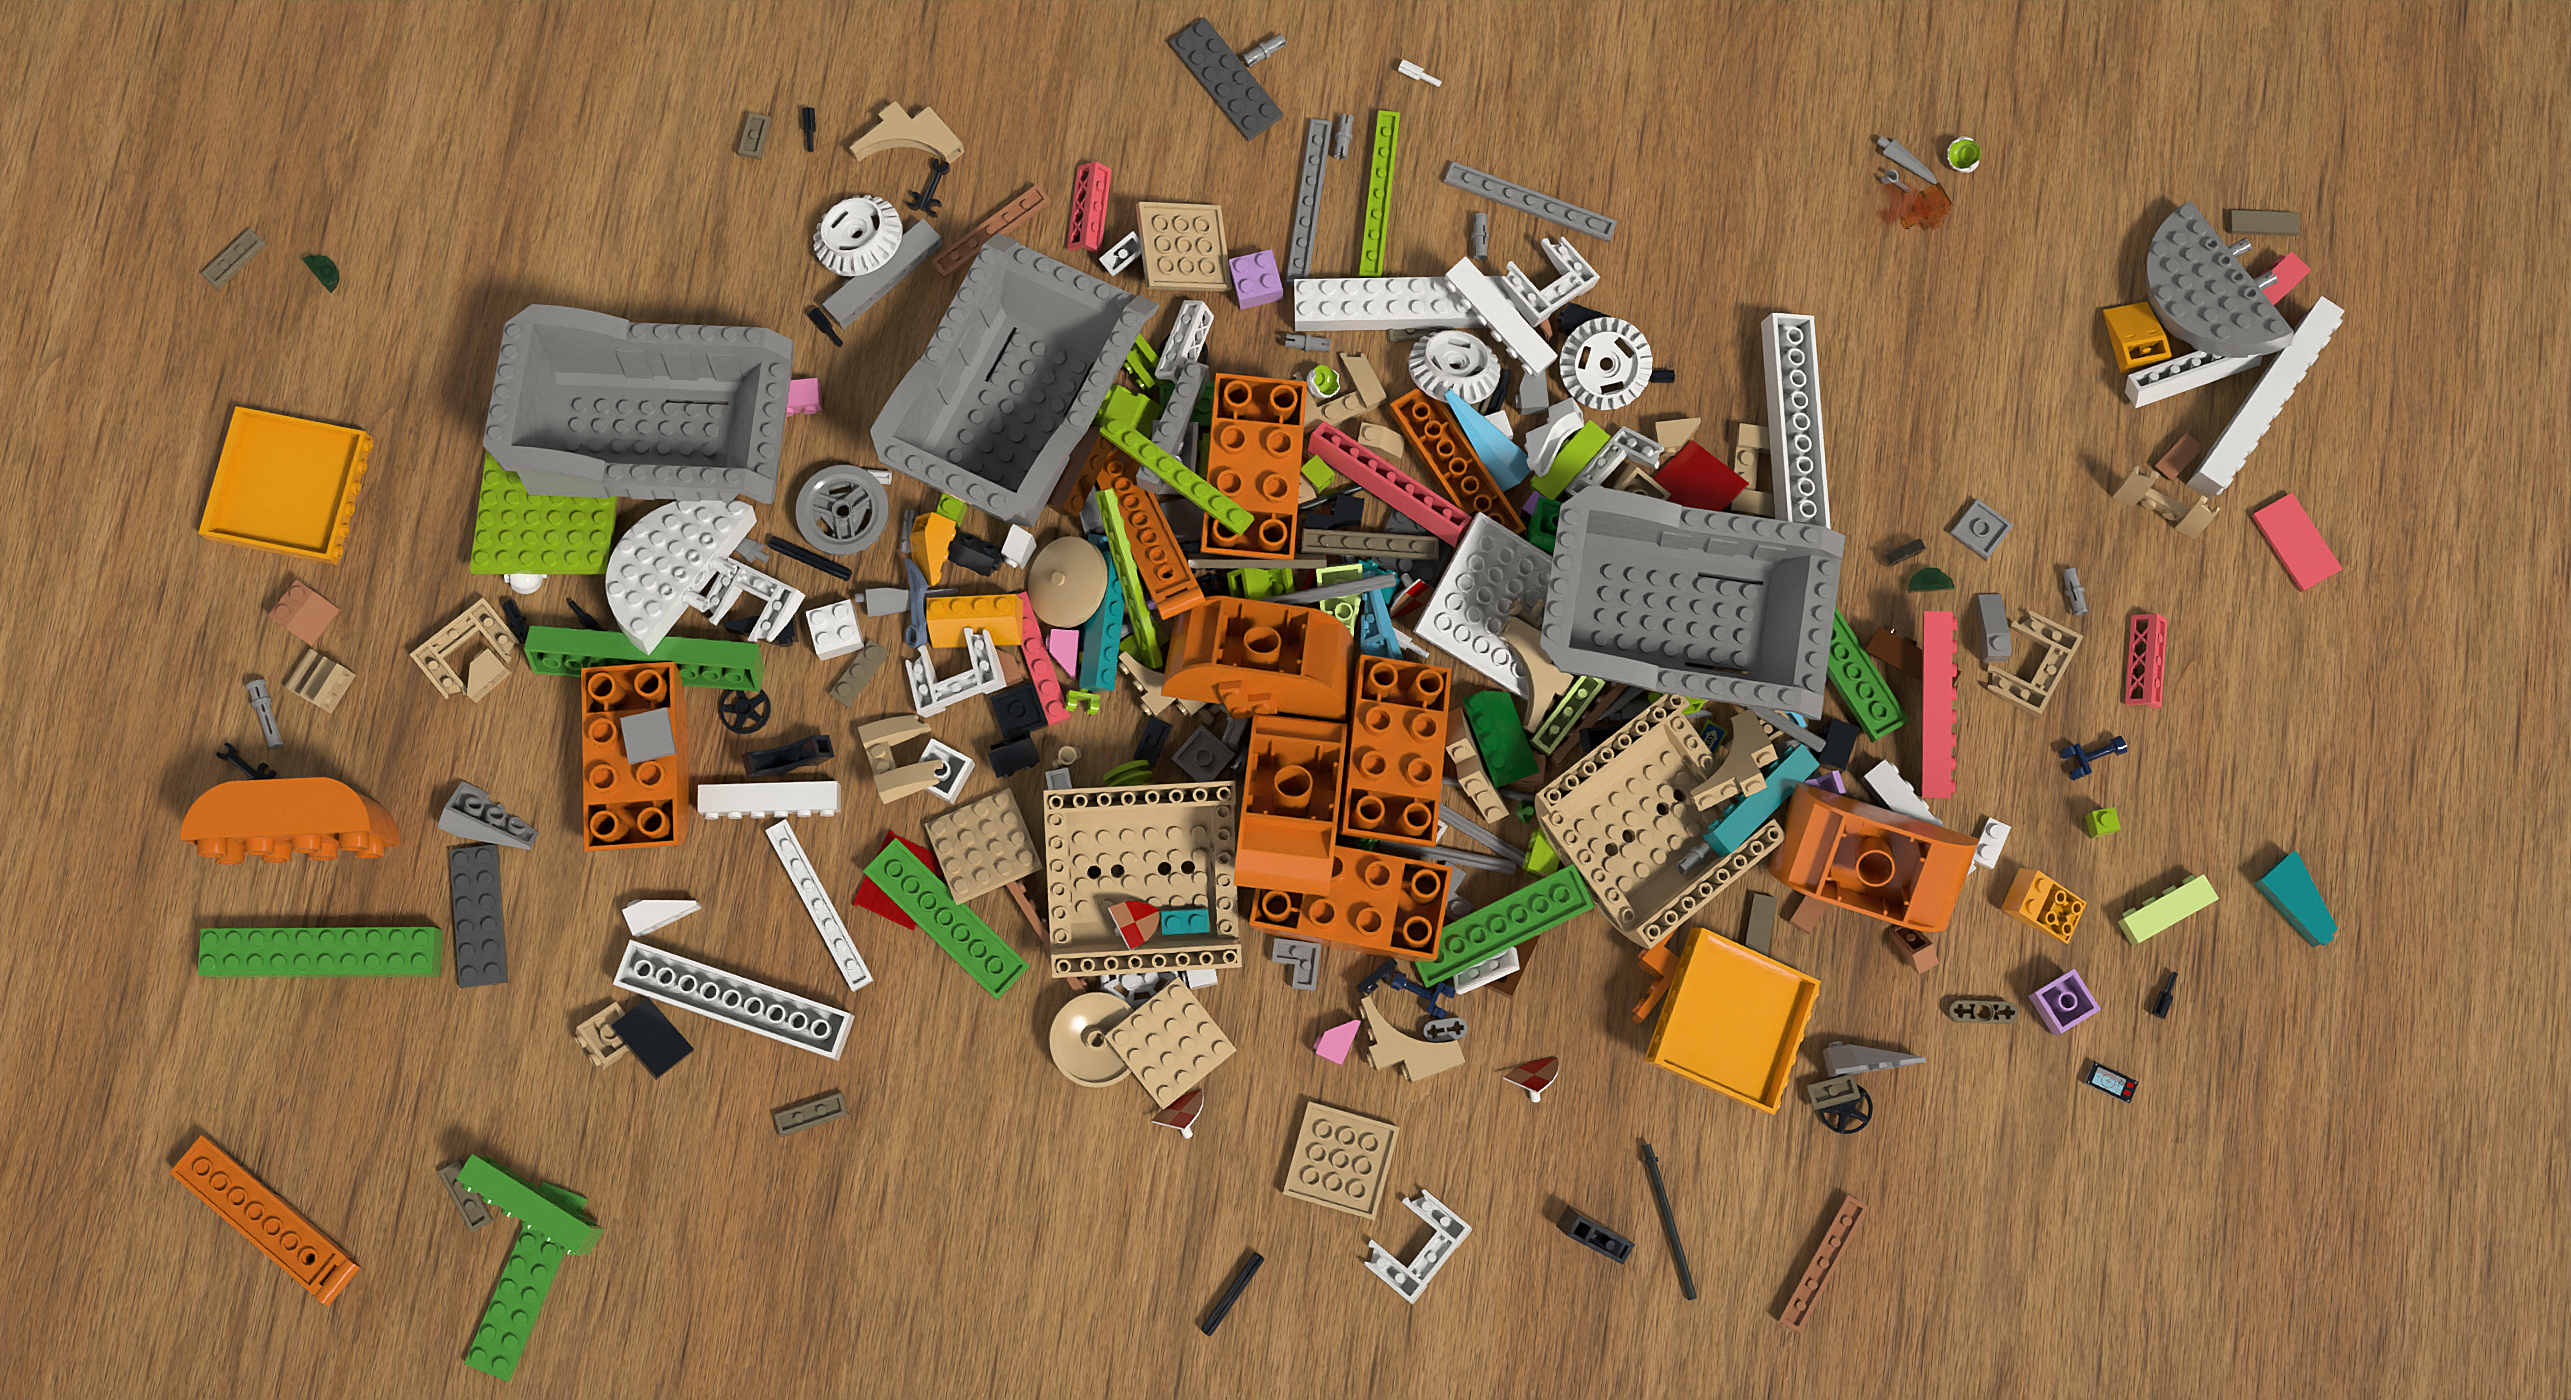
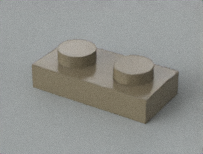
(754, 136)
(1833, 1091)

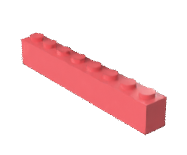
(1389, 484)
(1937, 704)

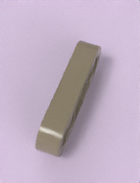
(1965, 1018)

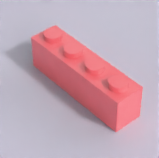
(2289, 273)

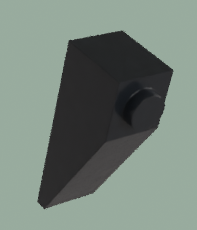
(745, 626)
(1594, 1235)

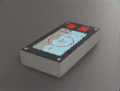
(2111, 1082)

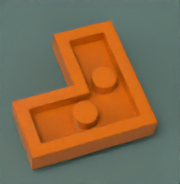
(1243, 705)

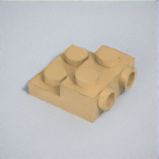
(599, 1038)

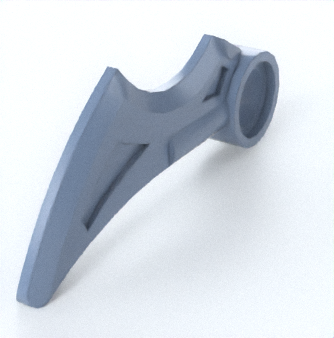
(916, 632)

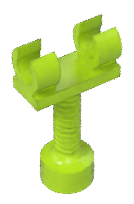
(1073, 696)

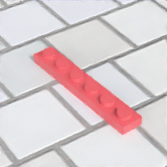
(1041, 666)

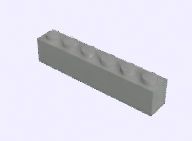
(865, 290)
(1176, 418)

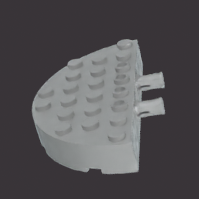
(2206, 292)

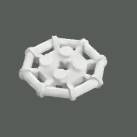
(1135, 984)

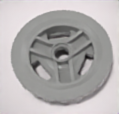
(817, 503)

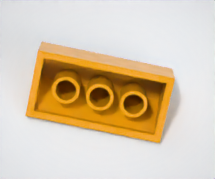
(996, 613)

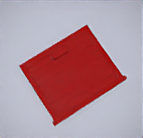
(1700, 480)
(876, 900)

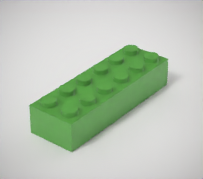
(530, 1204)

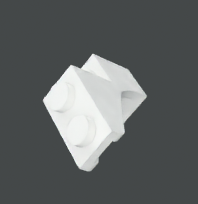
(1546, 440)

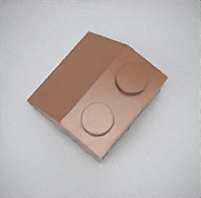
(304, 613)

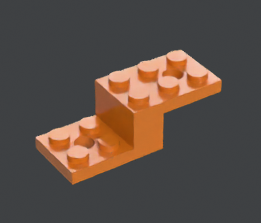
(1662, 966)

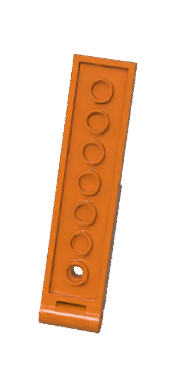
(1151, 539)
(266, 1220)

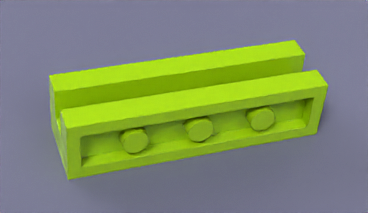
(1143, 363)
(1570, 461)

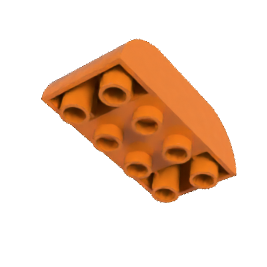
(1256, 463)
(1270, 647)
(1394, 751)
(639, 801)
(1290, 804)
(284, 817)
(1872, 859)
(1372, 908)

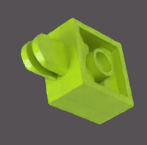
(1542, 859)

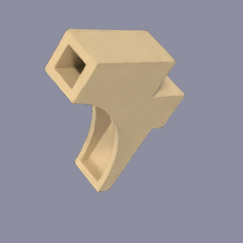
(897, 129)
(1541, 676)
(1151, 683)
(1471, 767)
(1741, 769)
(1392, 1047)

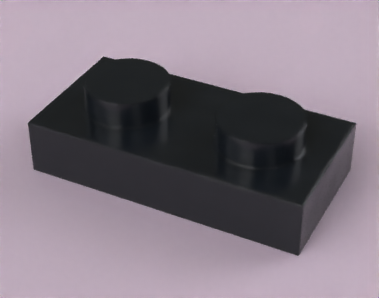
(1153, 741)
(1385, 971)

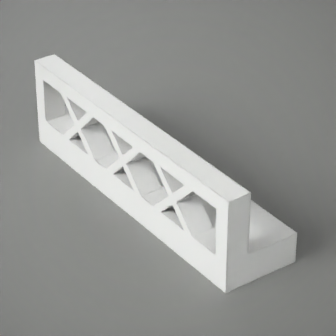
(1183, 339)

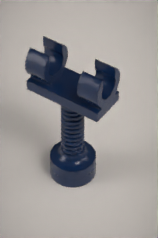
(2117, 746)
(1401, 982)

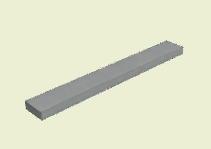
(1309, 200)
(1530, 202)

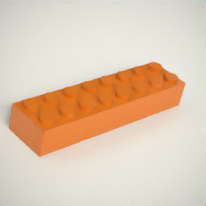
(1452, 459)

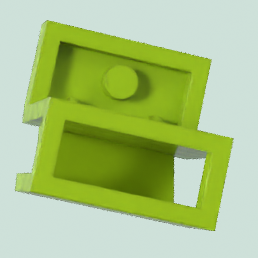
(1134, 410)
(1260, 583)

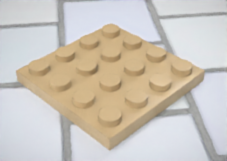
(1183, 247)
(983, 846)
(1170, 1042)
(1341, 1161)

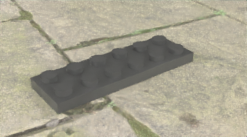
(1226, 79)
(478, 916)

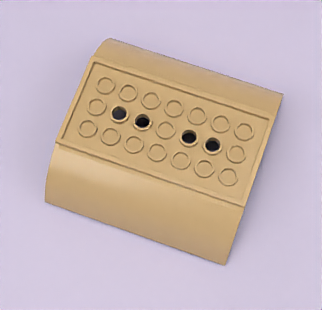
(1619, 791)
(1139, 831)

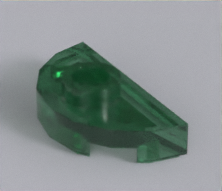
(325, 270)
(1930, 580)

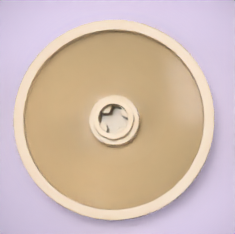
(1067, 582)
(1079, 1039)

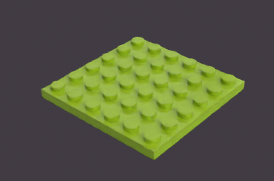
(539, 531)

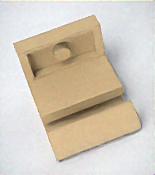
(320, 681)

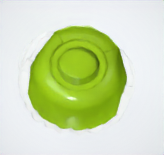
(1964, 154)
(1323, 382)

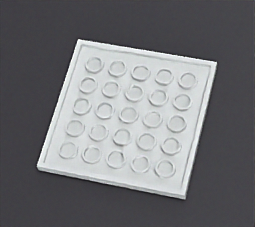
(1475, 596)

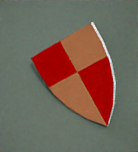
(1411, 597)
(1135, 921)
(1535, 1076)
(1181, 1112)

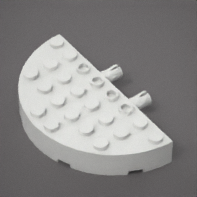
(669, 561)

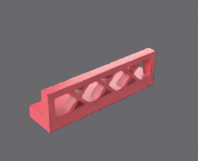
(1092, 206)
(2154, 660)

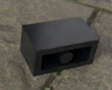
(1838, 747)
(1012, 754)

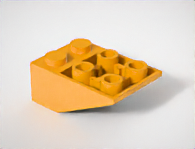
(2136, 337)
(930, 543)
(2043, 904)

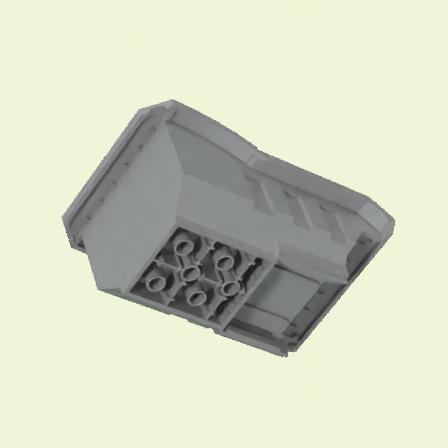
(999, 376)
(638, 407)
(1670, 584)

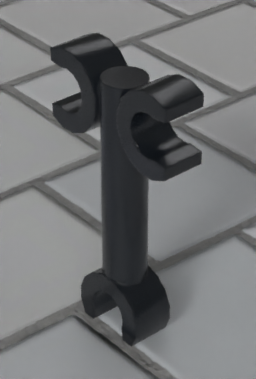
(926, 203)
(244, 767)

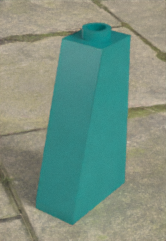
(2297, 898)

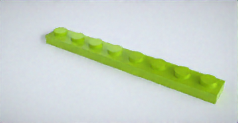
(1379, 194)
(1176, 475)
(1128, 578)

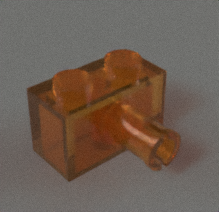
(1928, 209)

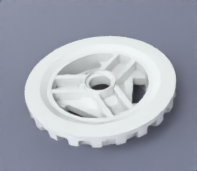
(870, 249)
(1600, 336)
(1458, 349)

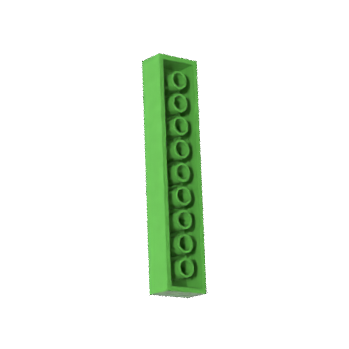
(699, 660)
(320, 952)

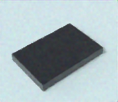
(652, 1038)

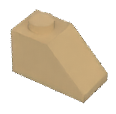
(1674, 434)
(1381, 440)
(484, 674)

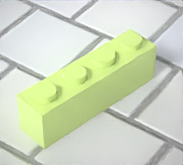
(1565, 714)
(2167, 910)

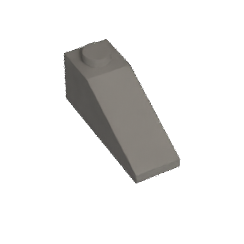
(1532, 395)
(1993, 628)

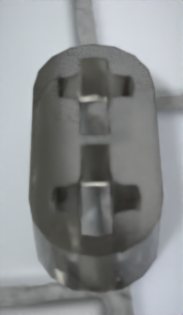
(1904, 552)

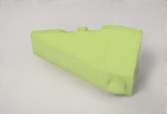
(1344, 607)

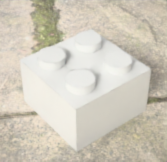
(835, 630)
(954, 772)

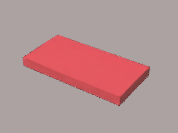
(2297, 542)

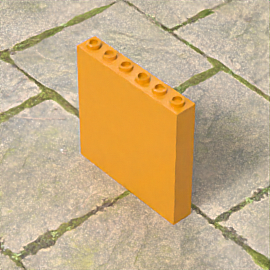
(286, 485)
(1733, 1021)

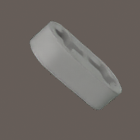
(1444, 1024)

